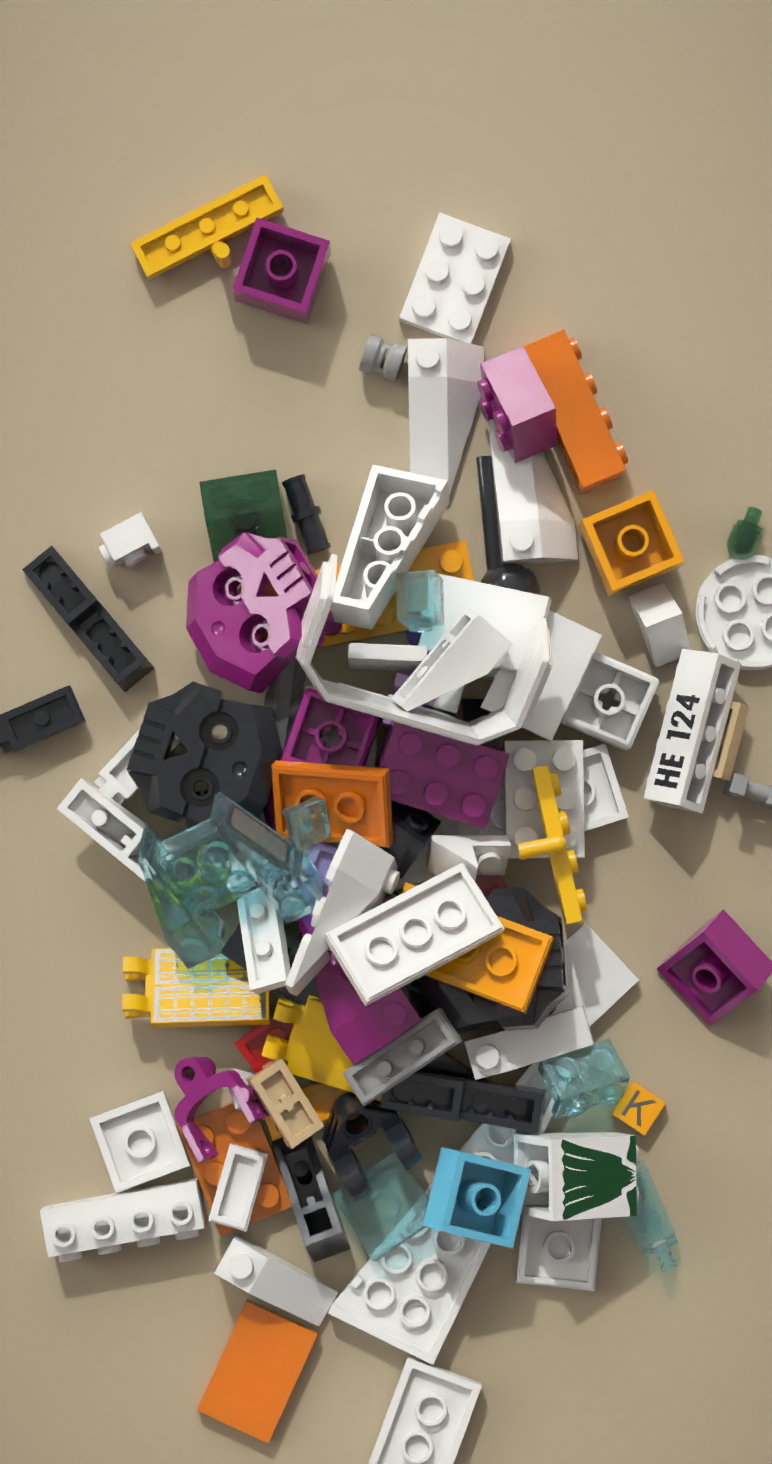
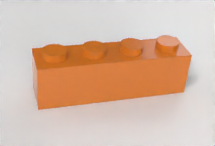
(579, 422)

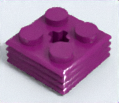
(321, 717)

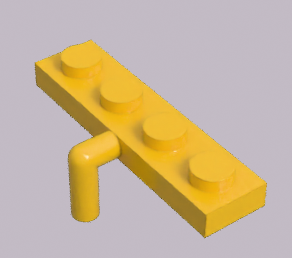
(207, 228)
(555, 827)

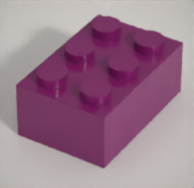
(443, 773)

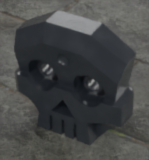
(234, 766)
(474, 1012)

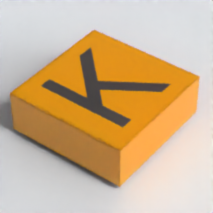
(638, 1108)

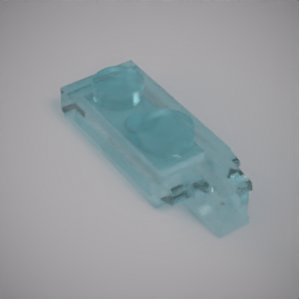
(652, 1224)

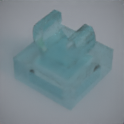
(307, 823)

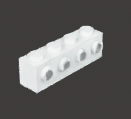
(123, 1218)

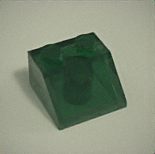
(242, 505)

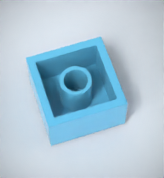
(476, 1197)

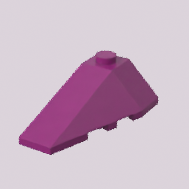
(359, 1027)

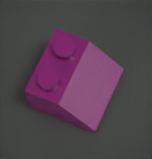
(717, 968)

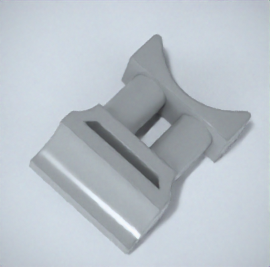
(740, 786)

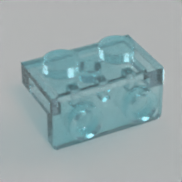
(584, 1078)

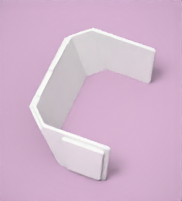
(519, 702)

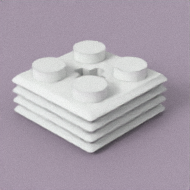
(632, 692)

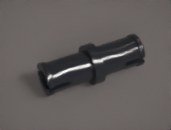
(306, 514)

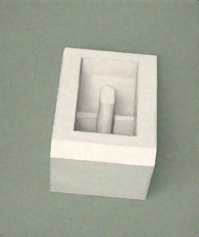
(660, 623)

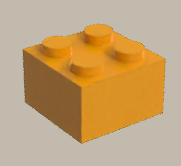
(631, 543)

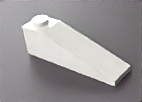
(441, 403)

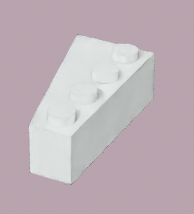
(387, 536)

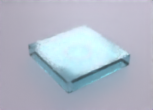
(389, 1212)

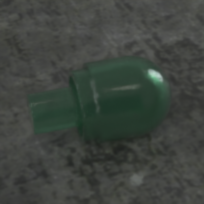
(745, 535)

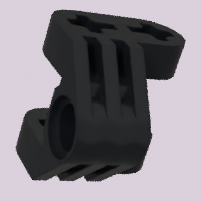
(342, 1133)

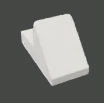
(478, 852)

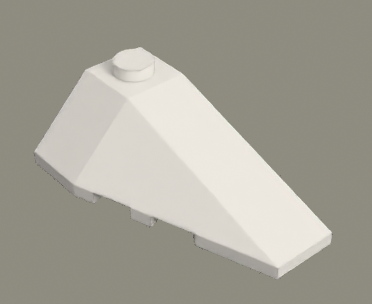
(530, 510)
(357, 884)

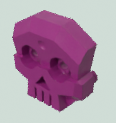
(272, 599)

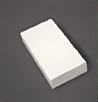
(238, 1187)

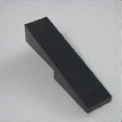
(88, 619)
(468, 1100)

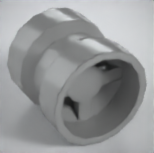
(374, 356)

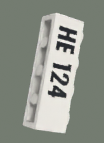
(692, 730)

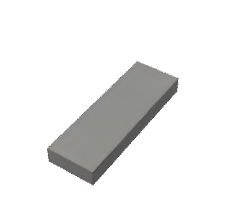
(402, 1057)

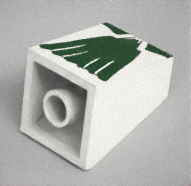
(578, 1174)

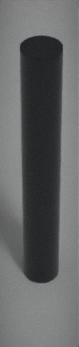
(489, 512)

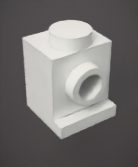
(128, 542)

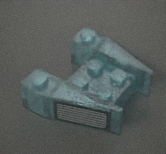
(216, 866)

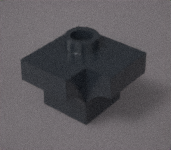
(410, 834)

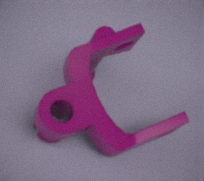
(198, 1081)

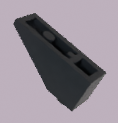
(311, 1199)

